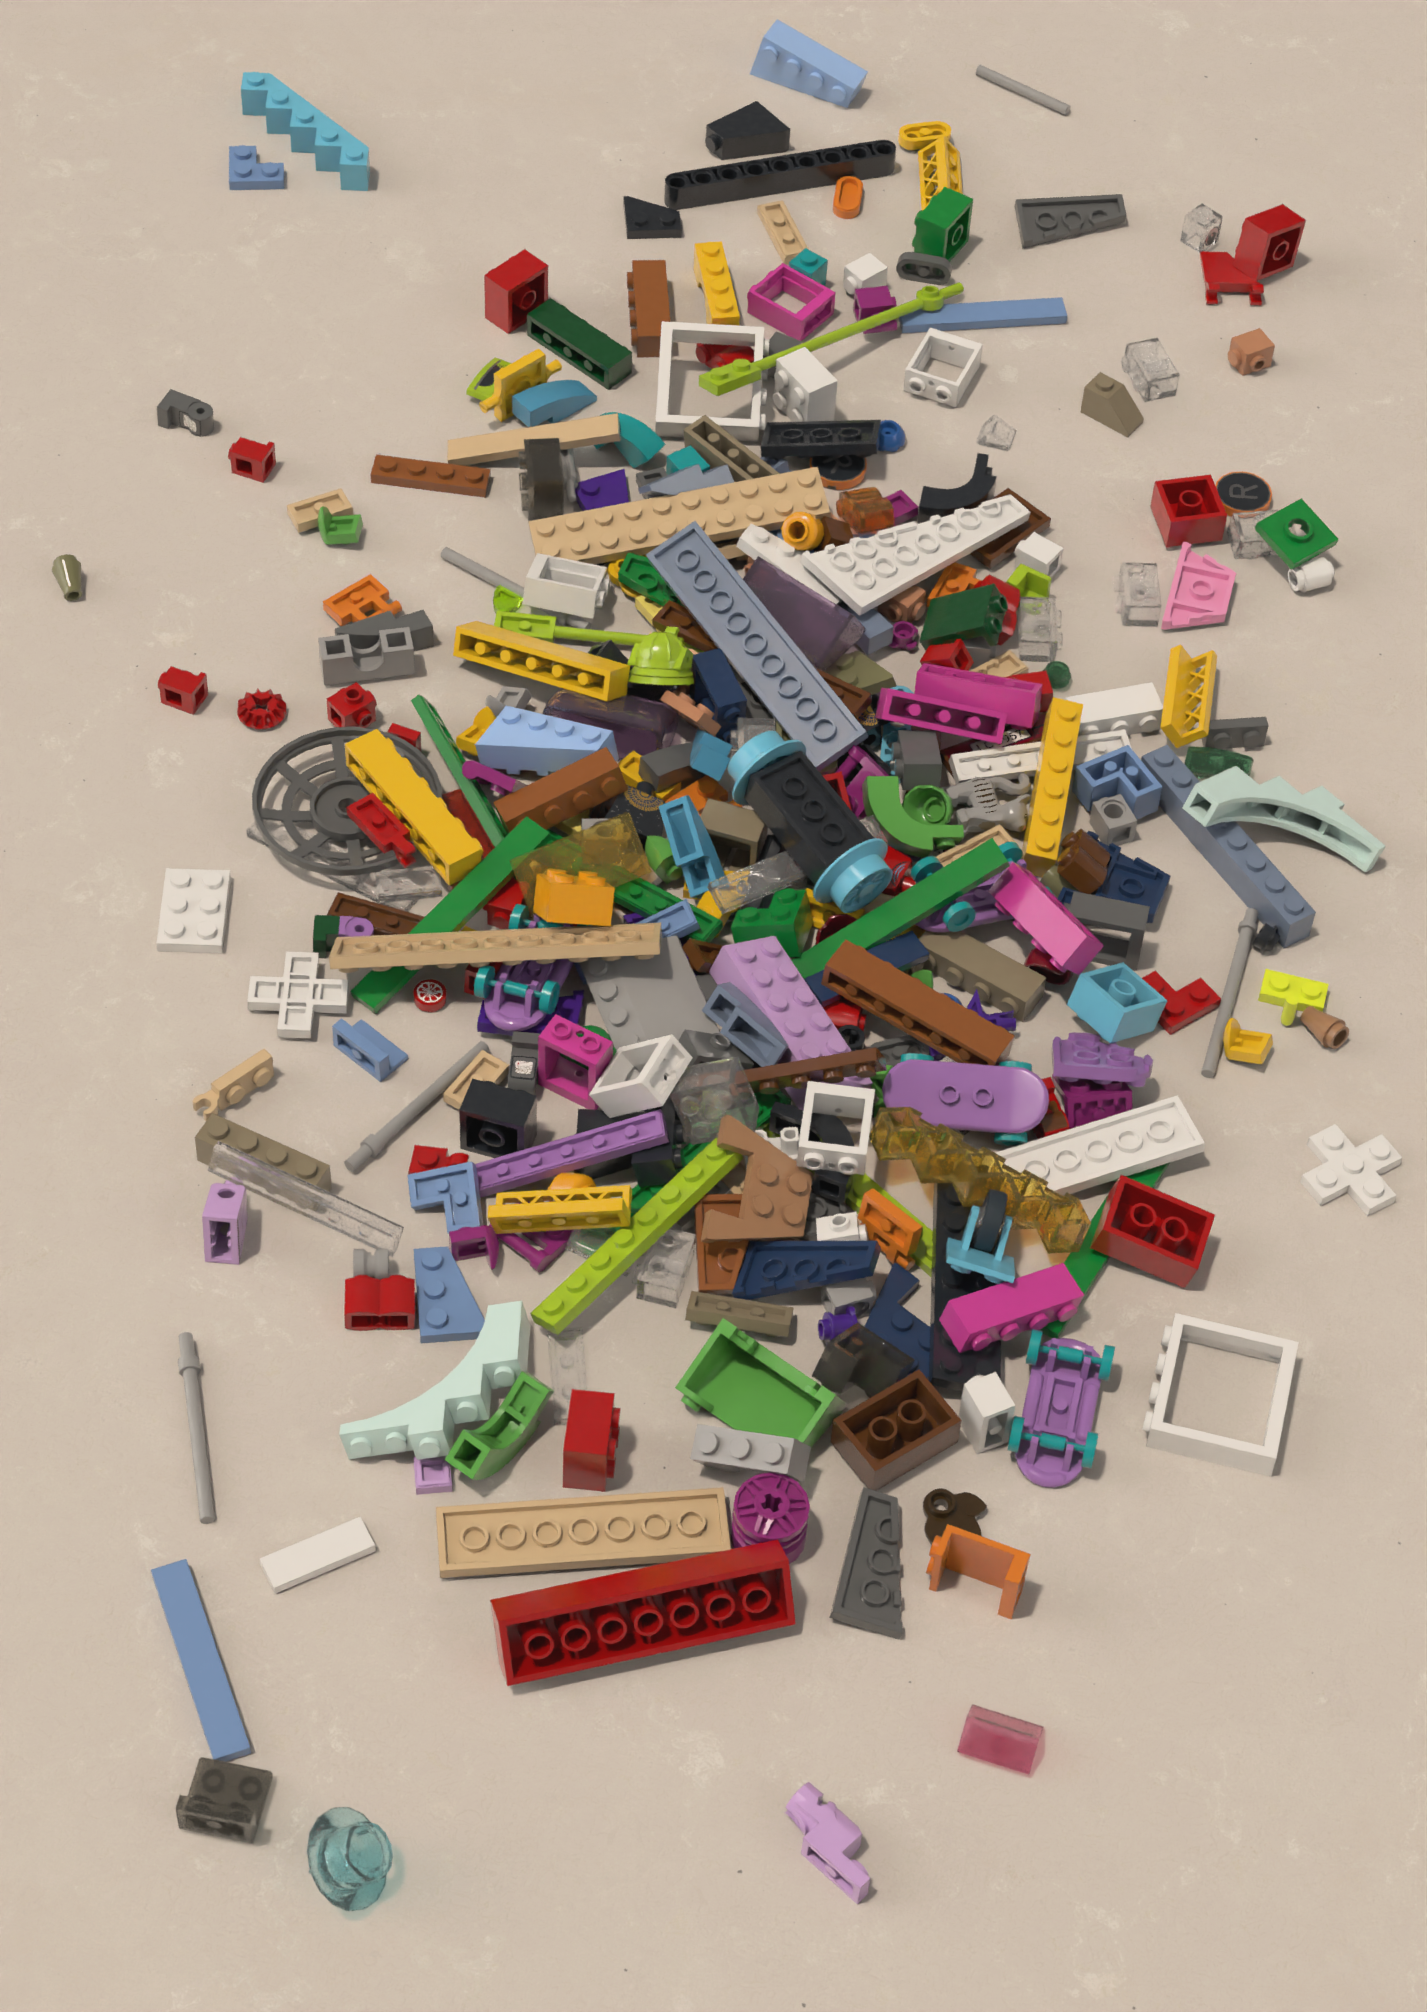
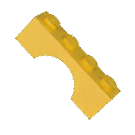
(714, 277)

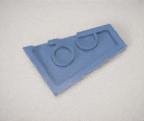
(444, 1299)

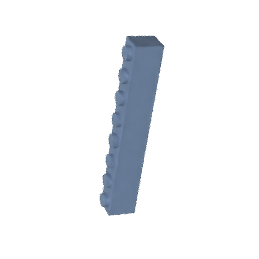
(1232, 854)

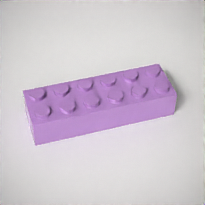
(777, 988)

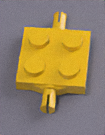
(515, 378)

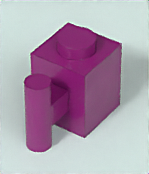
(871, 302)

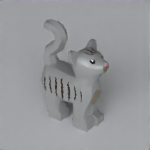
(982, 807)

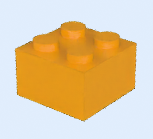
(573, 899)

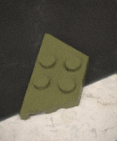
(861, 672)

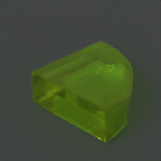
(506, 600)

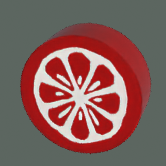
(429, 995)

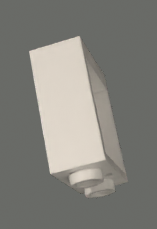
(937, 346)
(565, 586)
(636, 1076)
(836, 1101)

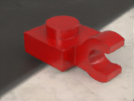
(430, 1158)

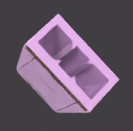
(224, 1205)

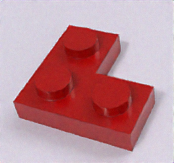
(1185, 1004)

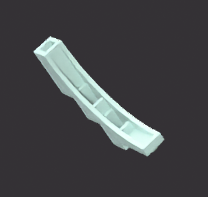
(1315, 814)
(461, 1397)

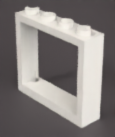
(671, 332)
(1211, 1446)

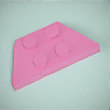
(1198, 591)

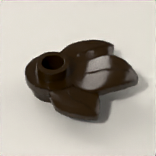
(959, 1512)

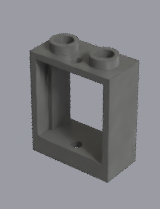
(1116, 916)

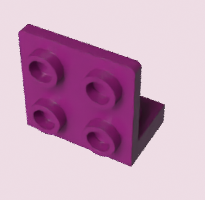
(1092, 1101)

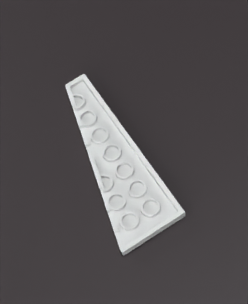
(901, 556)

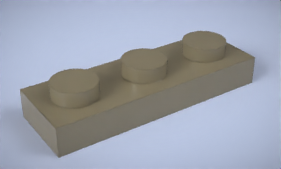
(744, 1314)

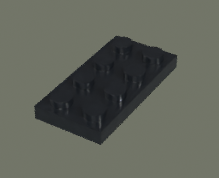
(821, 439)

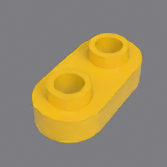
(922, 134)

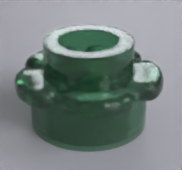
(1058, 674)

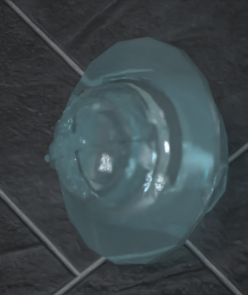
(348, 1858)

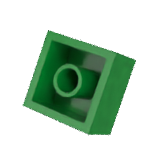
(943, 225)

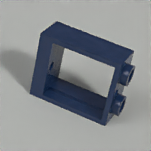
(718, 691)

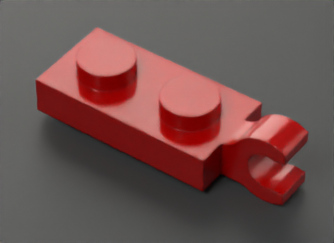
(382, 828)

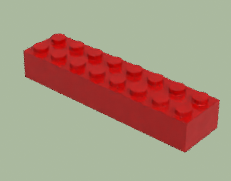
(643, 1612)

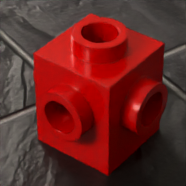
(352, 707)

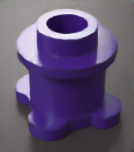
(833, 1325)

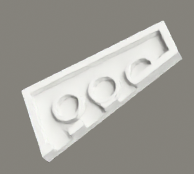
(761, 543)

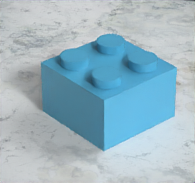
(1116, 1002)

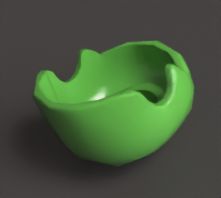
(928, 805)

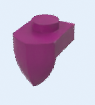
(474, 1243)

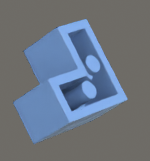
(1118, 774)

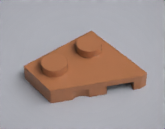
(695, 716)

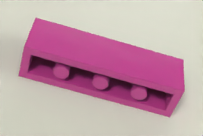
(985, 691)
(941, 715)
(1045, 918)
(1011, 1308)

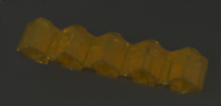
(944, 1157)

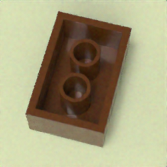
(895, 1431)

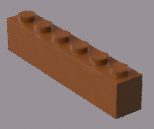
(915, 1007)

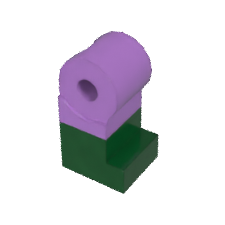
(330, 927)

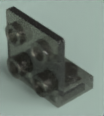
(224, 1800)

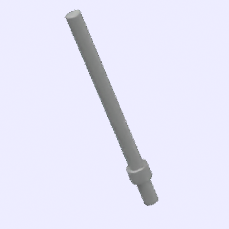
(496, 579)
(374, 1144)
(189, 1369)

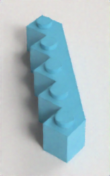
(308, 129)

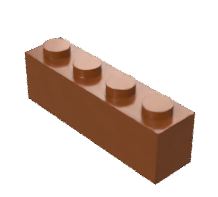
(650, 305)
(564, 792)

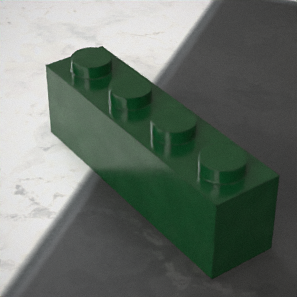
(579, 343)

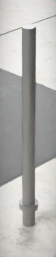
(1246, 930)

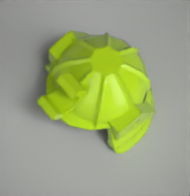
(661, 660)

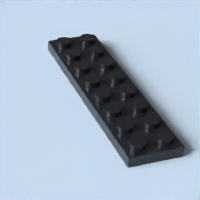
(946, 1365)

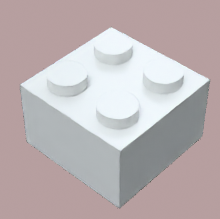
(804, 388)

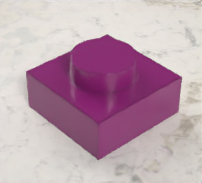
(903, 507)

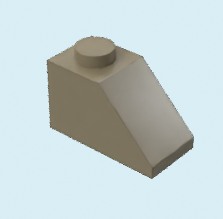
(1111, 405)

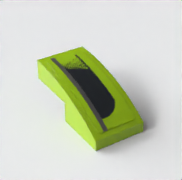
(483, 384)

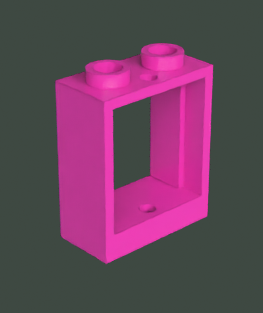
(818, 298)
(563, 1075)

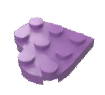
(1088, 1058)

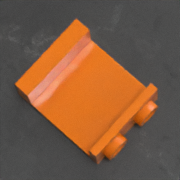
(980, 1560)

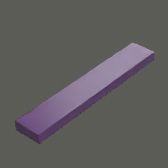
(572, 1153)

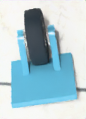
(989, 1222)

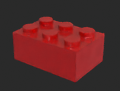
(1153, 1231)

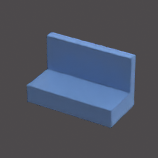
(368, 1048)

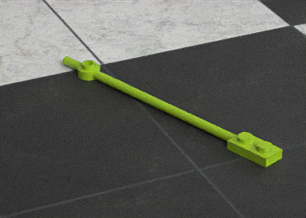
(742, 372)
(545, 628)

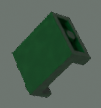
(965, 616)

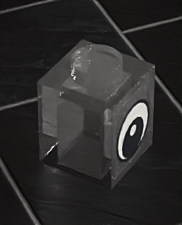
(1201, 228)

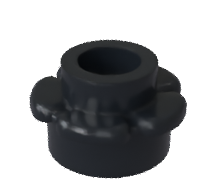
(1266, 938)

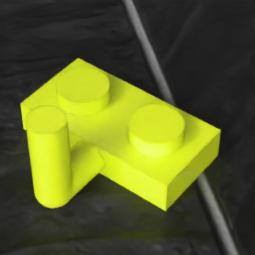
(1292, 993)

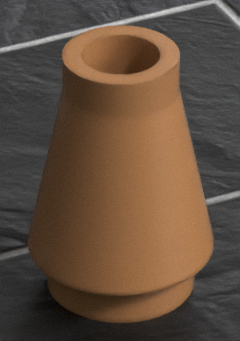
(1325, 1027)

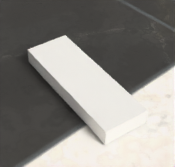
(317, 1555)

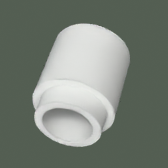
(1311, 575)

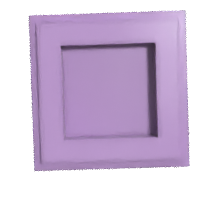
(432, 1475)

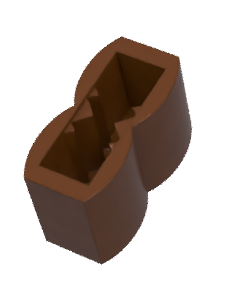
(1083, 861)

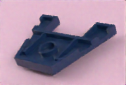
(1128, 881)
(896, 1323)

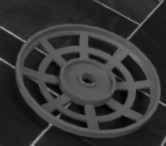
(328, 801)

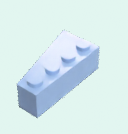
(806, 66)
(539, 742)

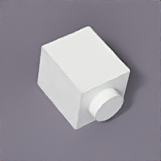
(864, 273)
(1039, 554)

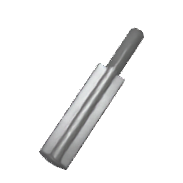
(569, 473)

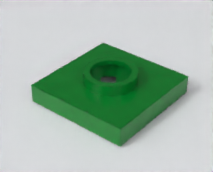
(1291, 548)

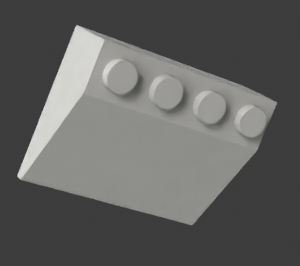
(648, 995)

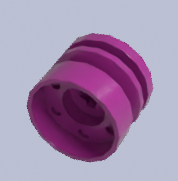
(771, 1509)

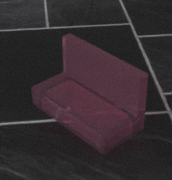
(1000, 1739)

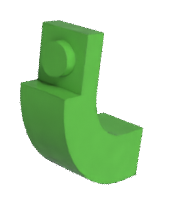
(900, 830)
(494, 1444)

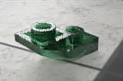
(1207, 762)

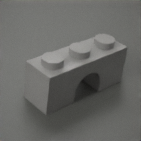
(387, 658)
(750, 1451)

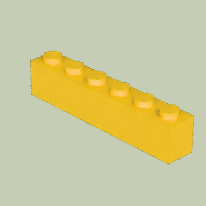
(541, 660)
(1051, 785)
(409, 798)

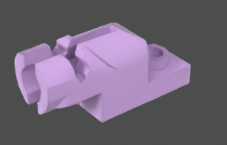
(829, 1841)

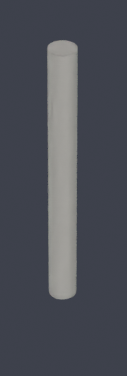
(1023, 90)

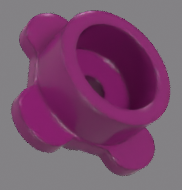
(904, 636)

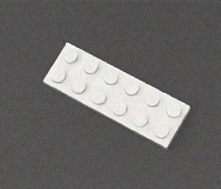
(1109, 1147)

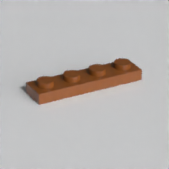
(430, 475)

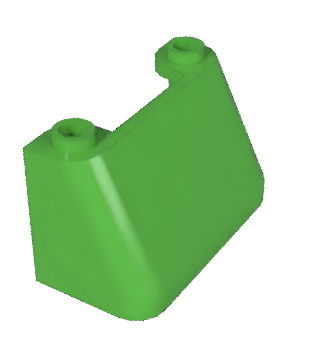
(757, 1389)

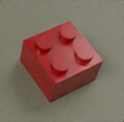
(1269, 242)
(515, 290)
(1188, 510)
(590, 1440)

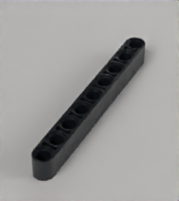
(778, 174)

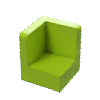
(1030, 582)

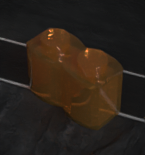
(865, 510)

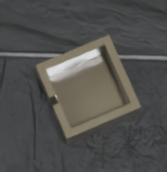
(735, 828)

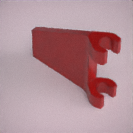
(1223, 277)

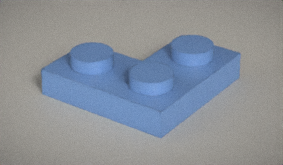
(250, 175)
(454, 1188)

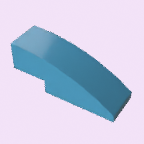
(551, 401)
(709, 755)
(691, 845)

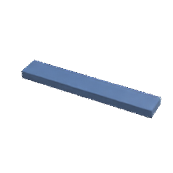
(987, 315)
(200, 1661)

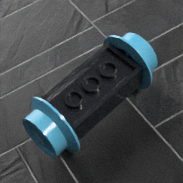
(810, 821)

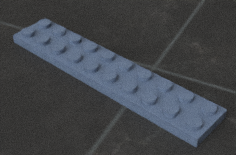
(756, 645)

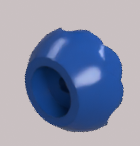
(891, 436)

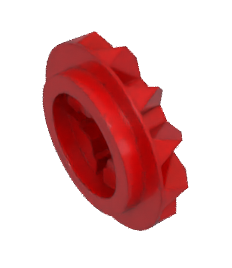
(261, 718)

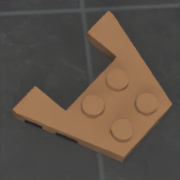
(773, 1191)

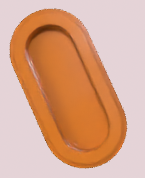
(847, 197)

